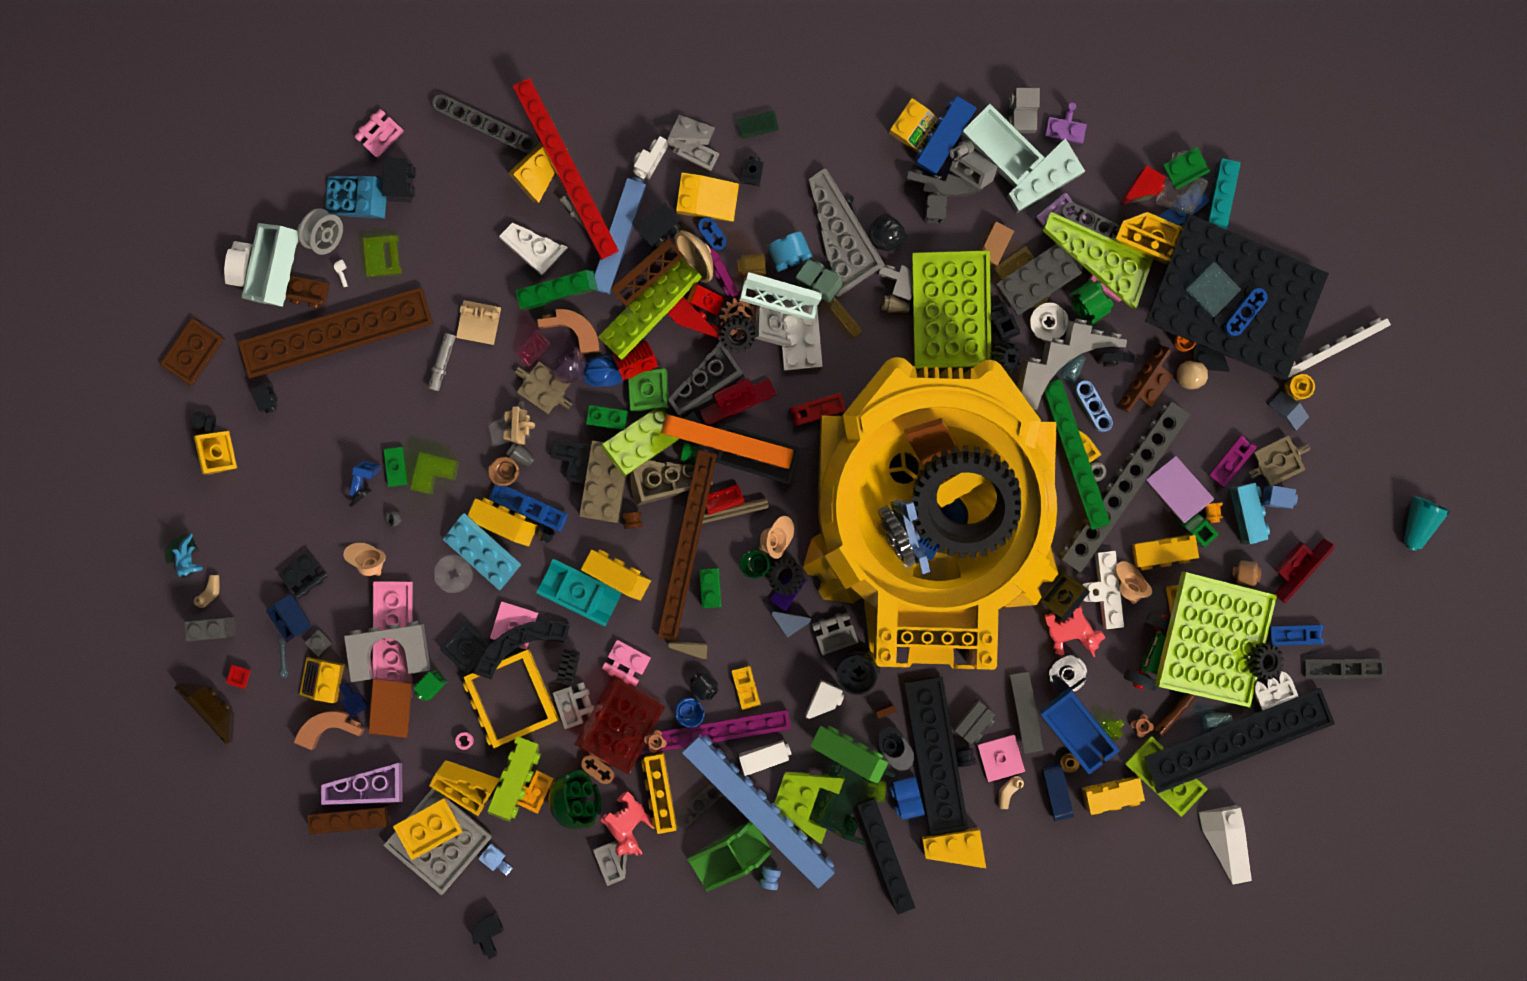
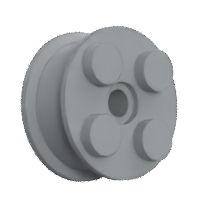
(320, 231)

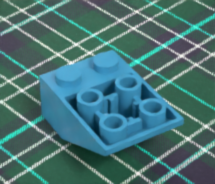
(355, 196)

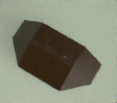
(210, 708)

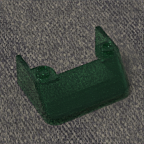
(835, 810)

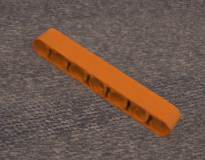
(727, 441)

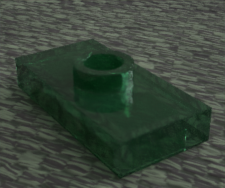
(758, 125)

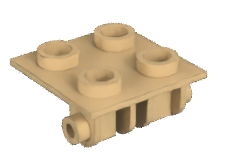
(478, 322)

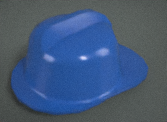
(602, 372)

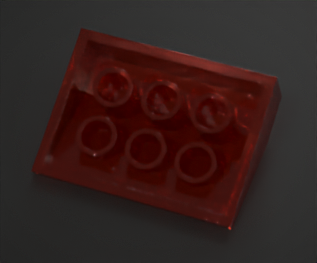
(619, 725)

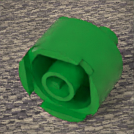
(1091, 302)

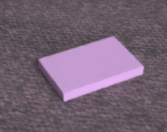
(1180, 489)

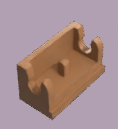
(996, 241)

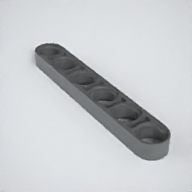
(485, 122)

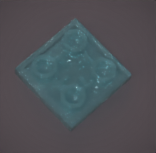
(1213, 289)

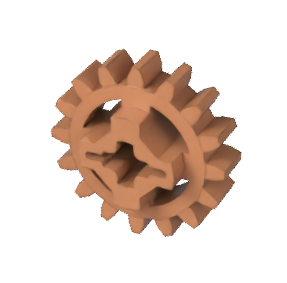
(741, 310)

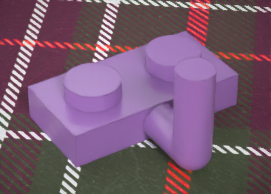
(1066, 128)

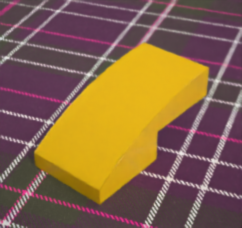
(746, 687)

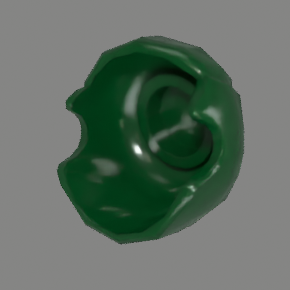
(754, 564)

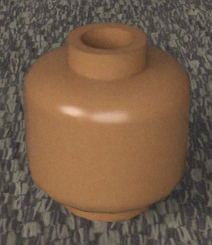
(1247, 573)

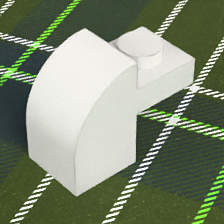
(237, 263)

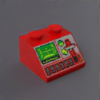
(1145, 186)

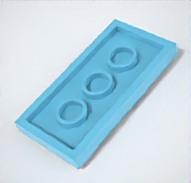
(481, 551)

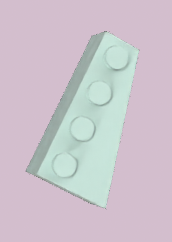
(1051, 174)

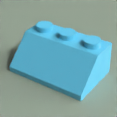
(1249, 513)

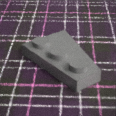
(770, 325)

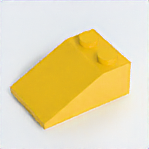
(707, 197)

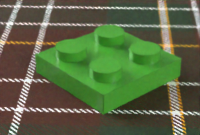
(649, 390)

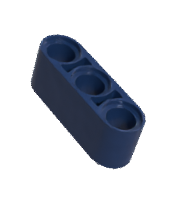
(1057, 792)

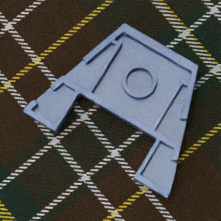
(906, 515)

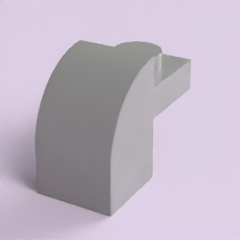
(904, 282)

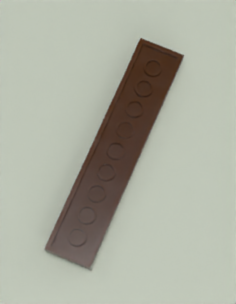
(335, 333)

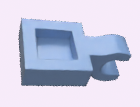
(493, 858)

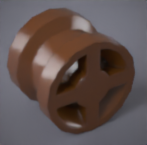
(632, 520)

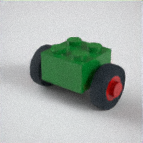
(1153, 654)

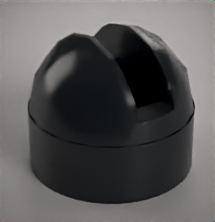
(546, 534)

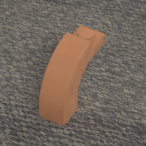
(586, 333)
(311, 731)

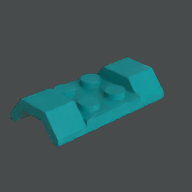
(579, 592)

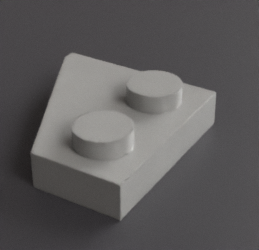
(691, 131)
(610, 863)

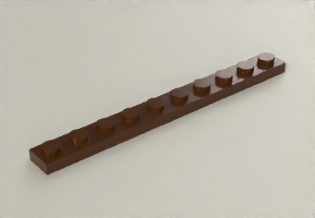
(687, 545)

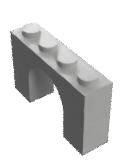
(360, 646)

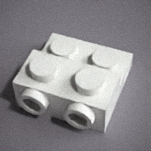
(647, 161)

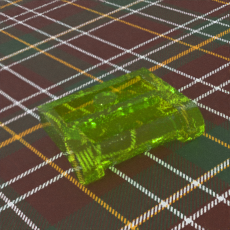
(375, 256)

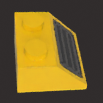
(321, 680)

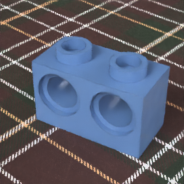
(1279, 497)

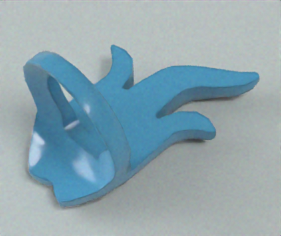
(183, 558)

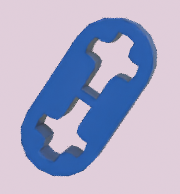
(716, 231)

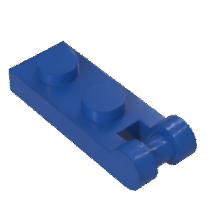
(1296, 635)

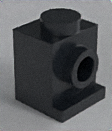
(752, 178)
(265, 398)

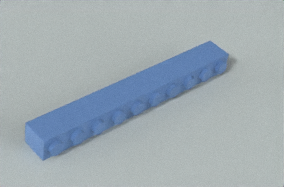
(759, 810)

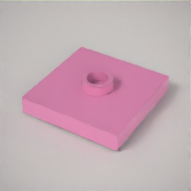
(510, 617)
(1001, 758)

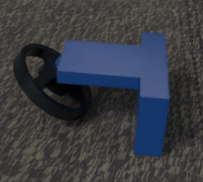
(362, 470)

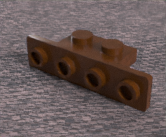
(1149, 381)

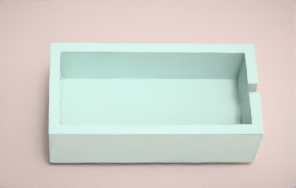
(1002, 145)
(270, 264)

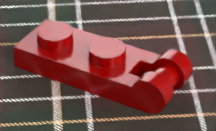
(816, 409)

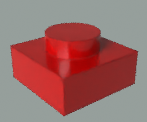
(238, 676)

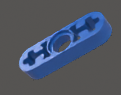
(1253, 311)

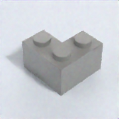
(1024, 108)

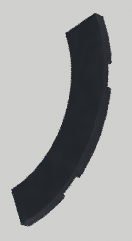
(516, 637)

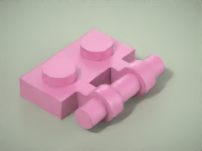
(382, 137)
(628, 657)

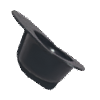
(895, 749)

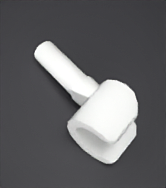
(339, 266)

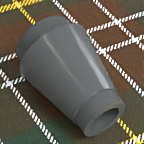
(520, 454)

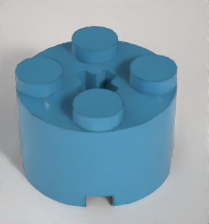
(789, 251)

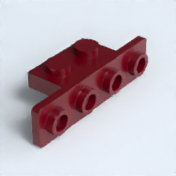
(737, 399)
(1299, 566)

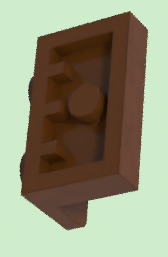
(308, 291)

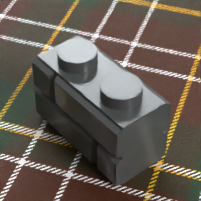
(935, 208)
(974, 722)

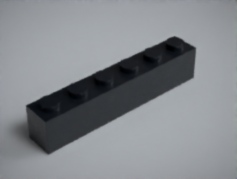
(885, 855)

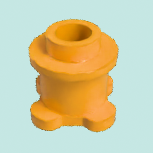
(1213, 512)

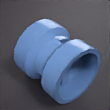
(770, 878)

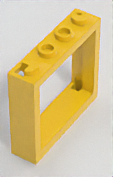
(539, 686)

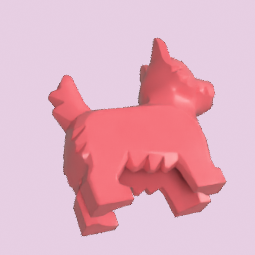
(1073, 628)
(624, 822)

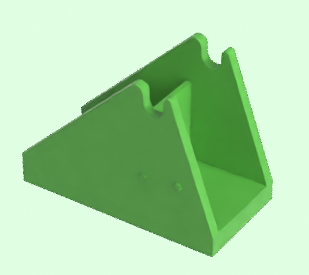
(730, 856)

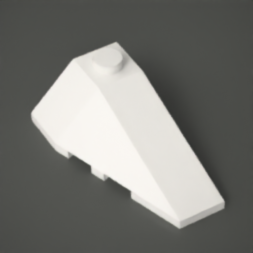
(1227, 838)

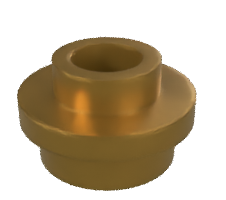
(1069, 756)

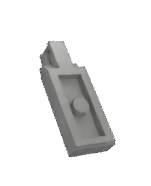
(695, 153)

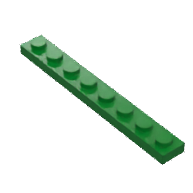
(1076, 455)

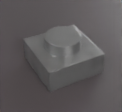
(318, 642)

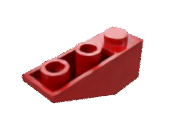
(686, 316)

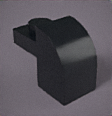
(1004, 322)
(484, 930)

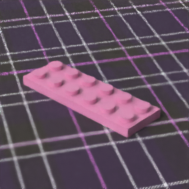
(391, 606)

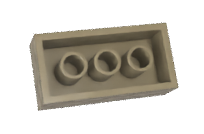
(602, 487)

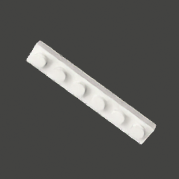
(1341, 344)

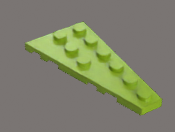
(1109, 261)

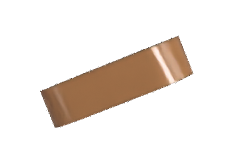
(595, 773)

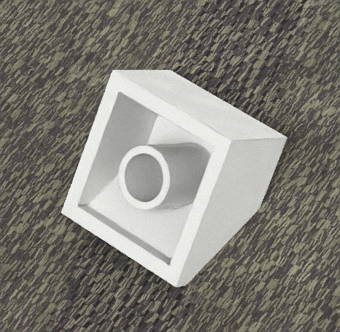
(824, 699)

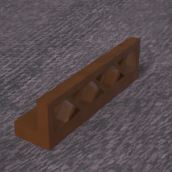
(641, 269)

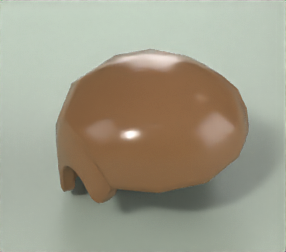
(503, 471)

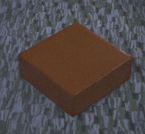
(886, 710)

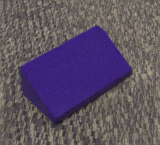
(784, 601)

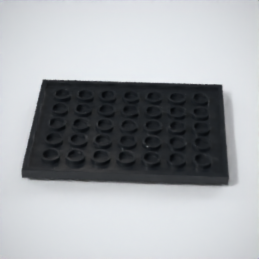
(1279, 326)

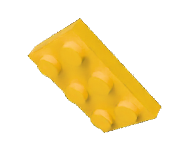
(428, 828)

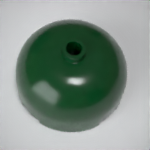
(565, 800)

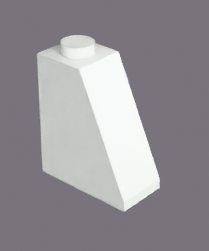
(764, 757)

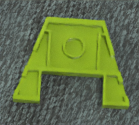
(799, 795)

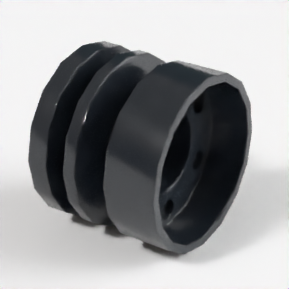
(854, 681)

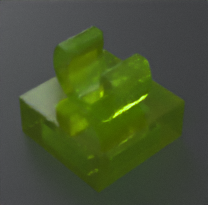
(1113, 728)
(880, 789)

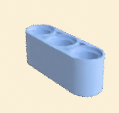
(1101, 411)

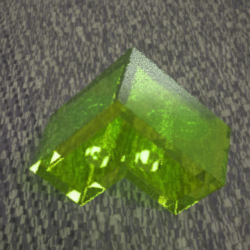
(430, 467)

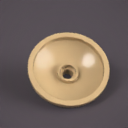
(695, 254)

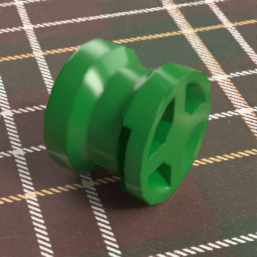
(690, 452)

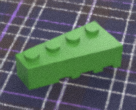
(849, 754)

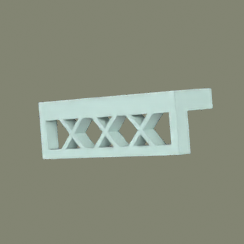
(782, 290)

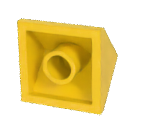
(215, 452)

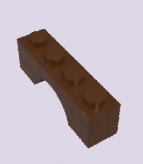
(348, 820)

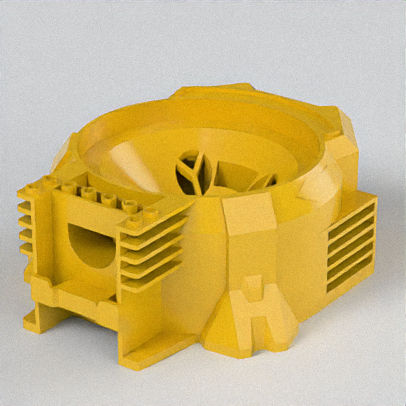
(959, 596)

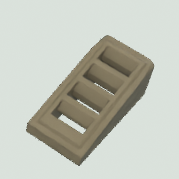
(692, 648)

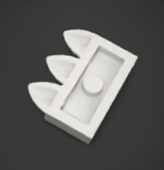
(1276, 692)

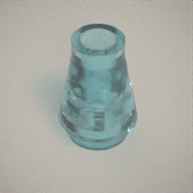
(1074, 368)
(1213, 720)

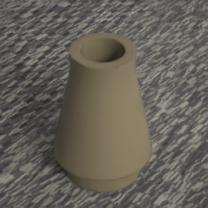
(892, 304)

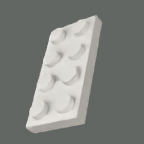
(805, 340)

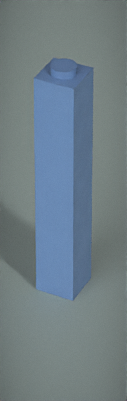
(620, 232)

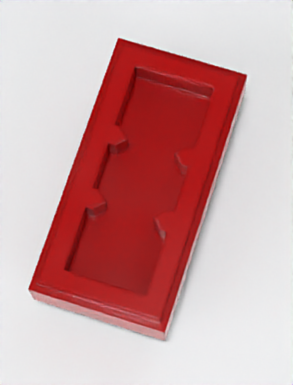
(705, 299)
(724, 499)

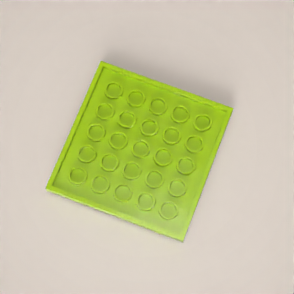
(1211, 639)

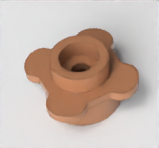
(1147, 725)
(653, 747)

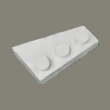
(532, 248)

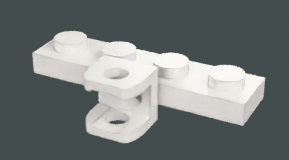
(1106, 590)

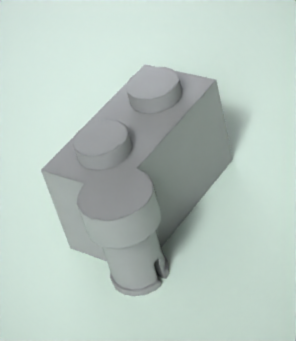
(972, 165)

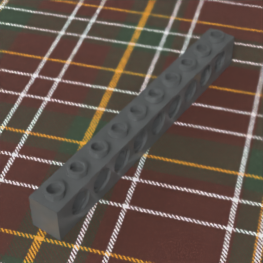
(1178, 418)

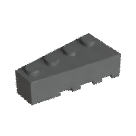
(713, 374)

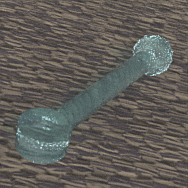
(284, 673)

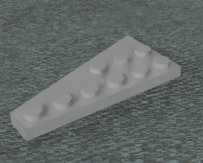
(843, 236)

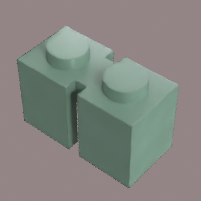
(814, 276)

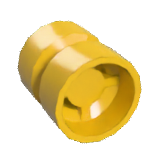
(1299, 387)

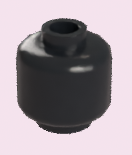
(704, 686)

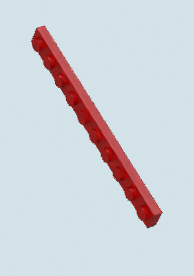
(565, 168)

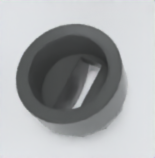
(393, 518)

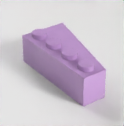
(375, 786)

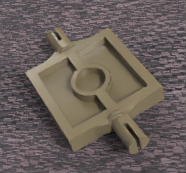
(542, 388)
(1279, 461)

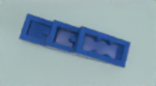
(529, 507)

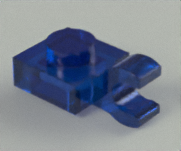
(353, 702)

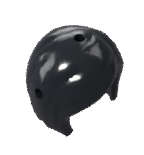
(886, 233)

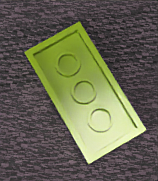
(638, 442)
(1178, 798)

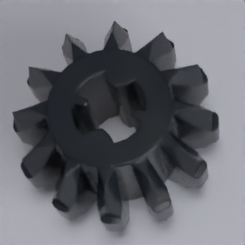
(1007, 356)

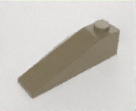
(660, 480)

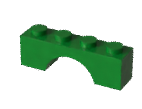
(555, 289)

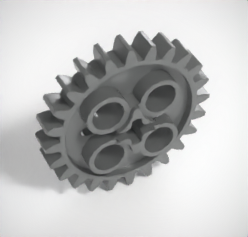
(896, 536)

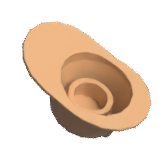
(777, 538)
(365, 558)
(1133, 584)

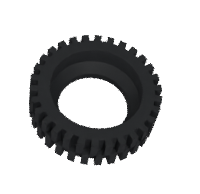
(967, 537)

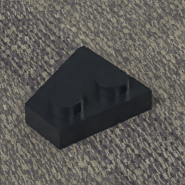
(1113, 359)
(1212, 360)

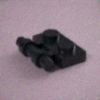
(299, 570)

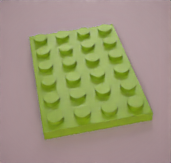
(951, 308)

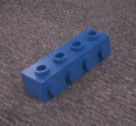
(945, 136)

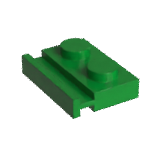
(1186, 168)

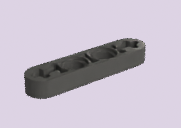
(1095, 219)

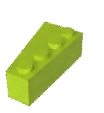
(514, 779)

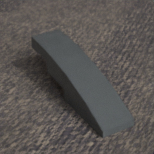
(1345, 668)
(1026, 713)

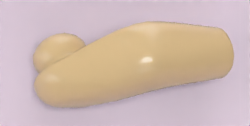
(209, 593)
(1007, 791)

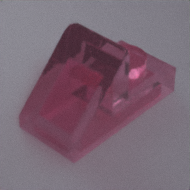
(533, 348)

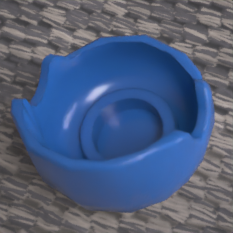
(689, 712)

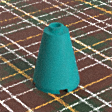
(1423, 522)

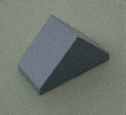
(1289, 410)
(790, 623)

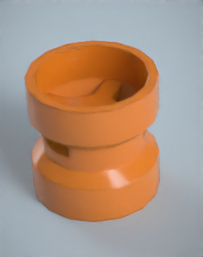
(1182, 344)

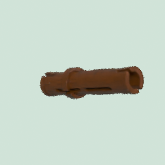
(1176, 711)

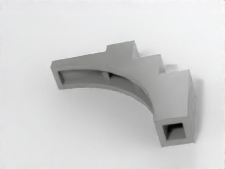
(1078, 339)

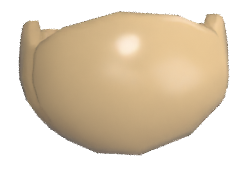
(1192, 375)

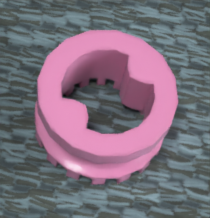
(470, 739)

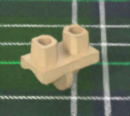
(520, 425)

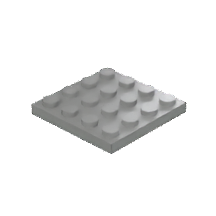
(448, 860)

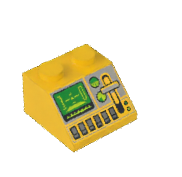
(914, 125)

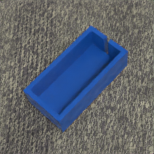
(1079, 730)

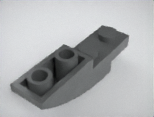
(952, 187)

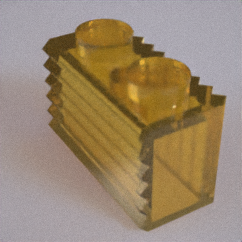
(753, 264)

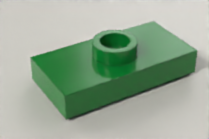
(395, 466)

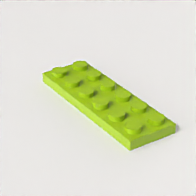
(649, 308)

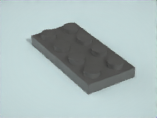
(1038, 279)

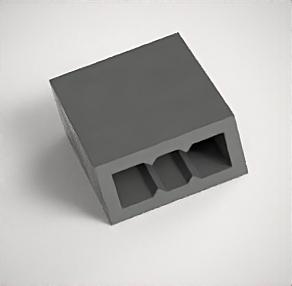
(210, 629)

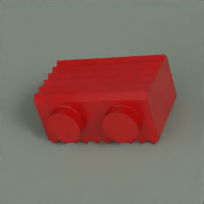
(636, 361)

